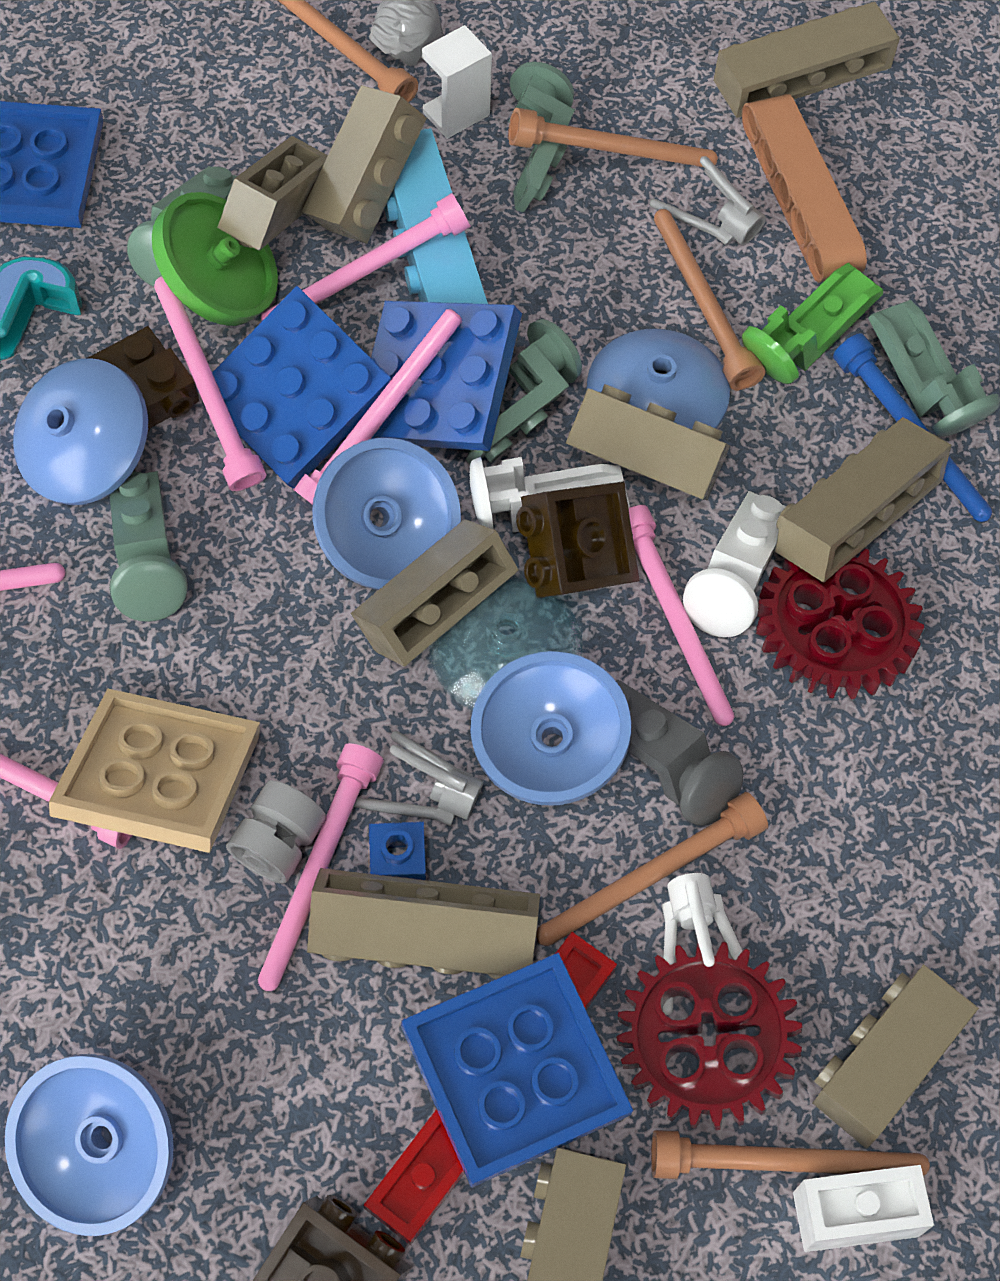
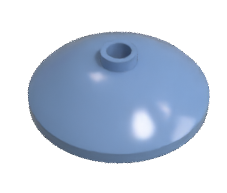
(693, 379)
(99, 435)
(401, 483)
(546, 697)
(60, 1153)

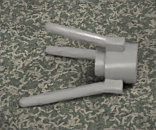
(738, 215)
(453, 790)

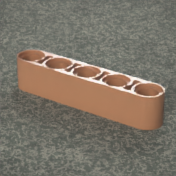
(803, 186)

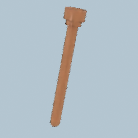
(390, 79)
(530, 129)
(740, 365)
(740, 820)
(677, 1155)

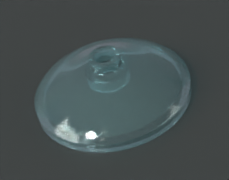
(476, 649)

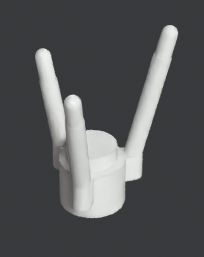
(694, 907)

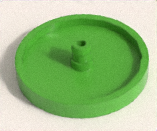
(208, 265)

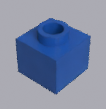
(394, 835)

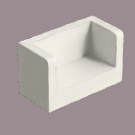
(466, 81)
(862, 1208)

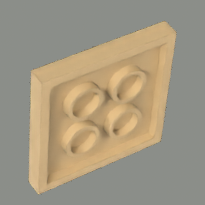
(156, 770)

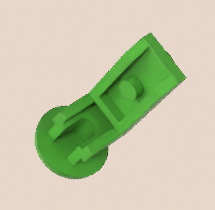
(812, 325)

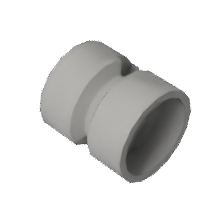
(264, 840)

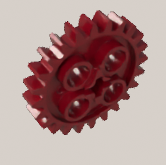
(840, 623)
(713, 1086)

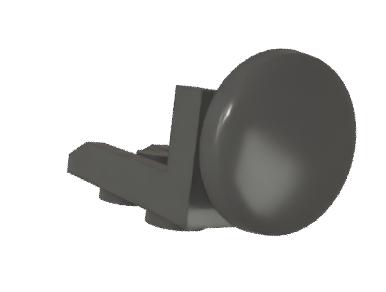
(682, 758)

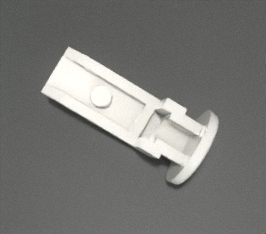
(501, 486)
(723, 596)

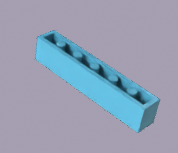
(444, 265)

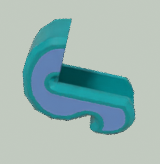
(30, 283)

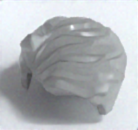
(405, 28)

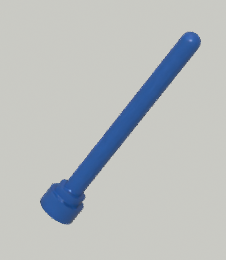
(858, 357)

